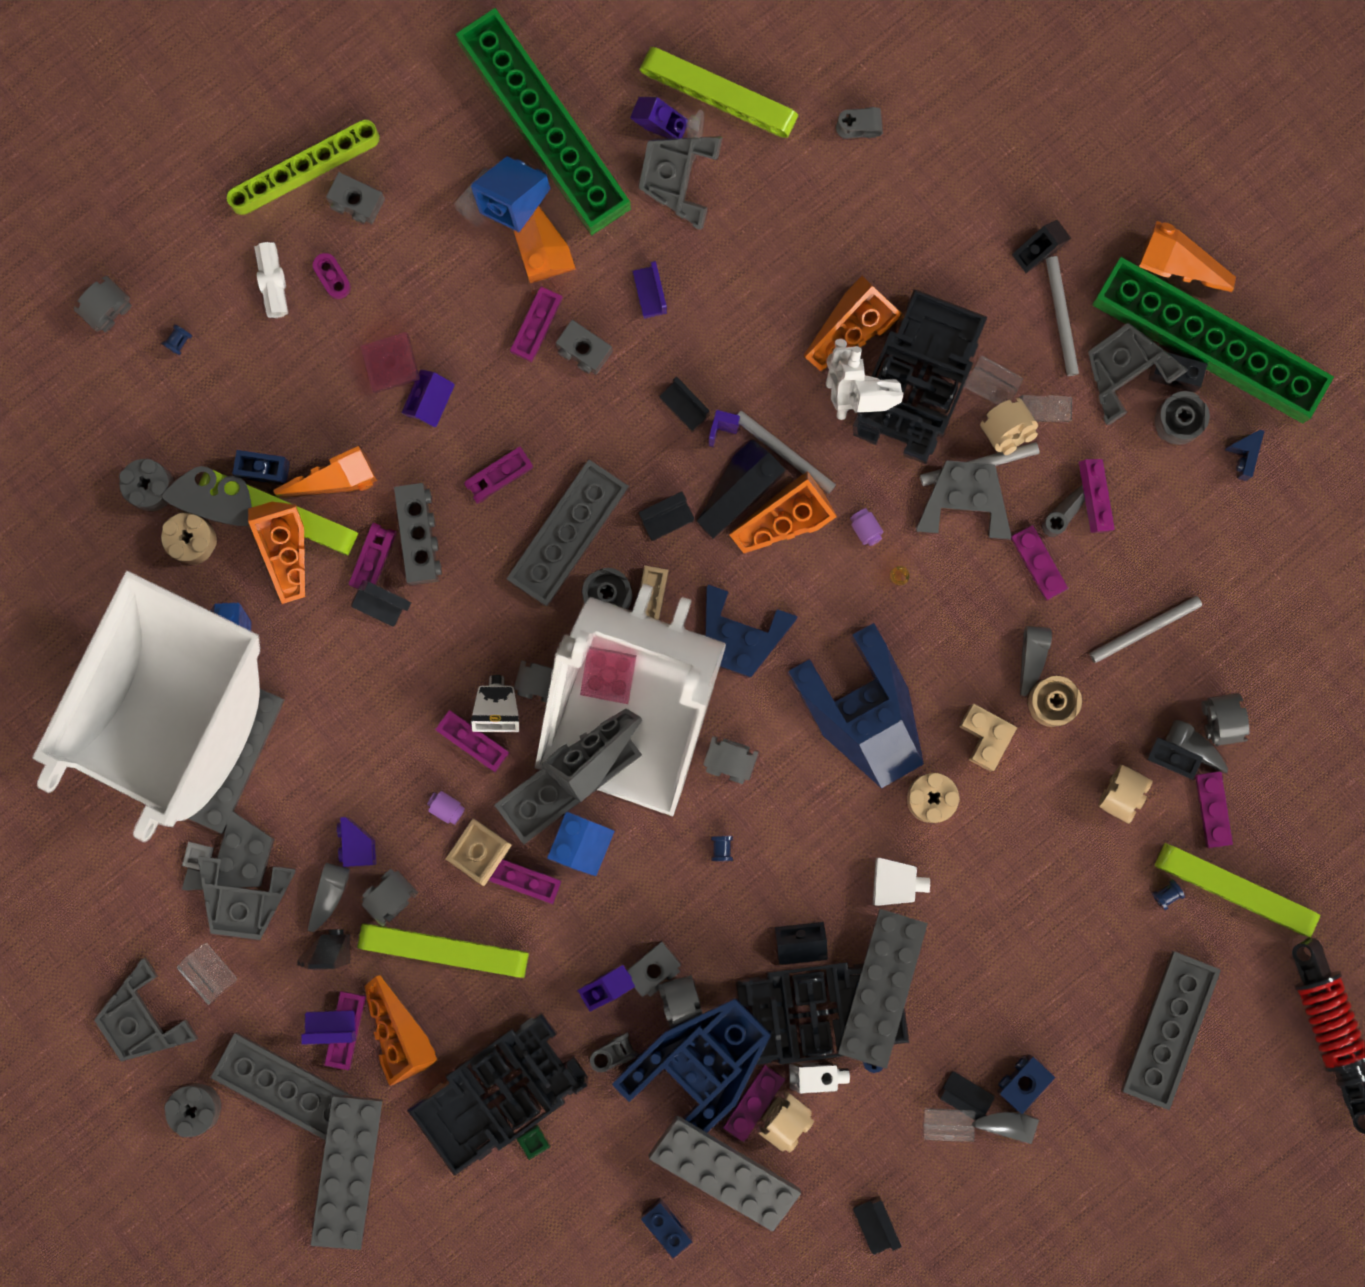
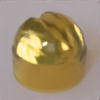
(896, 579)

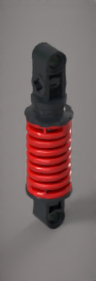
(1335, 1024)

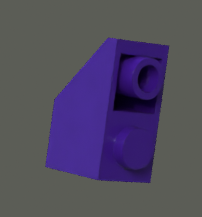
(658, 117)
(357, 845)

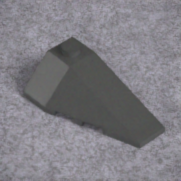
(585, 763)

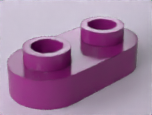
(332, 276)

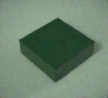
(533, 1142)

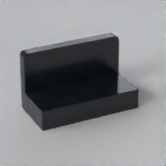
(685, 405)
(666, 516)
(379, 603)
(1174, 758)
(801, 943)
(966, 1095)
(876, 1226)

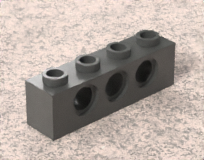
(406, 497)

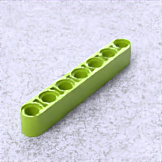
(718, 92)
(297, 178)
(315, 527)
(1237, 890)
(443, 950)

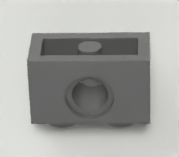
(345, 188)
(577, 335)
(658, 955)

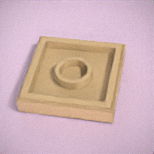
(478, 852)

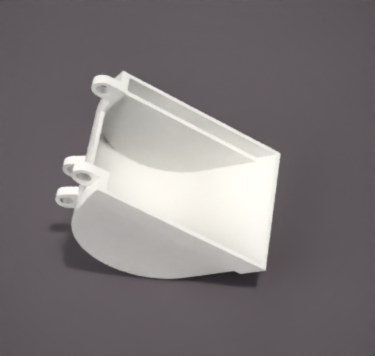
(668, 692)
(156, 704)

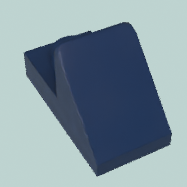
(1249, 448)

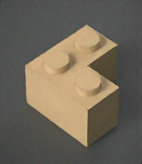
(993, 736)

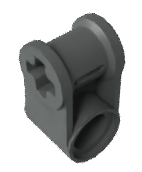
(862, 123)
(614, 1053)

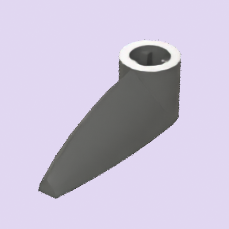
(1064, 513)
(1034, 654)
(1185, 736)
(328, 895)
(1011, 1125)

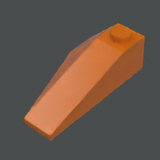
(543, 248)
(1172, 252)
(855, 319)
(345, 473)
(791, 512)
(281, 543)
(402, 1041)

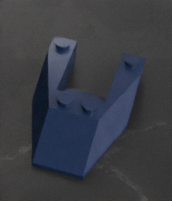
(872, 723)
(707, 1057)

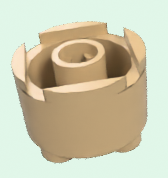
(1009, 426)
(200, 545)
(1064, 692)
(1125, 793)
(934, 812)
(785, 1122)

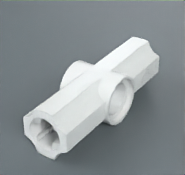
(271, 280)

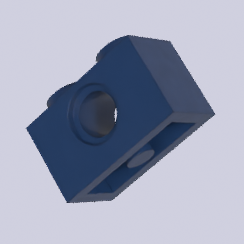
(261, 467)
(1039, 1081)
(666, 1228)

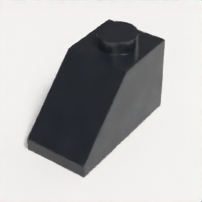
(1041, 245)

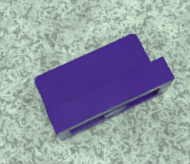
(650, 291)
(428, 398)
(725, 422)
(329, 1027)

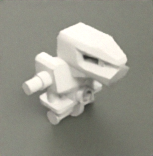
(855, 390)

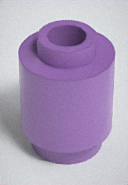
(866, 527)
(445, 807)

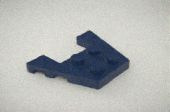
(745, 645)

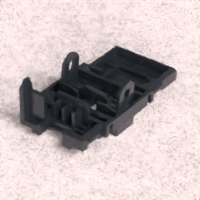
(939, 337)
(773, 996)
(460, 1120)

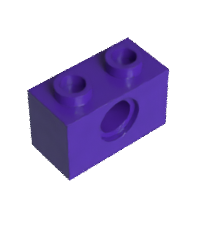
(606, 988)

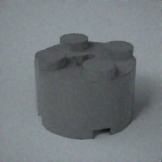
(102, 304)
(1191, 408)
(134, 479)
(612, 579)
(533, 680)
(1225, 719)
(730, 759)
(389, 897)
(680, 1000)
(179, 1105)

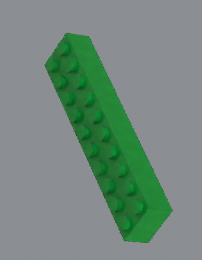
(543, 121)
(1214, 339)

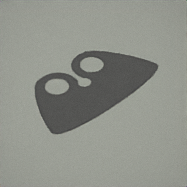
(198, 501)

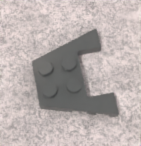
(668, 171)
(1122, 359)
(967, 488)
(242, 856)
(240, 910)
(130, 1024)

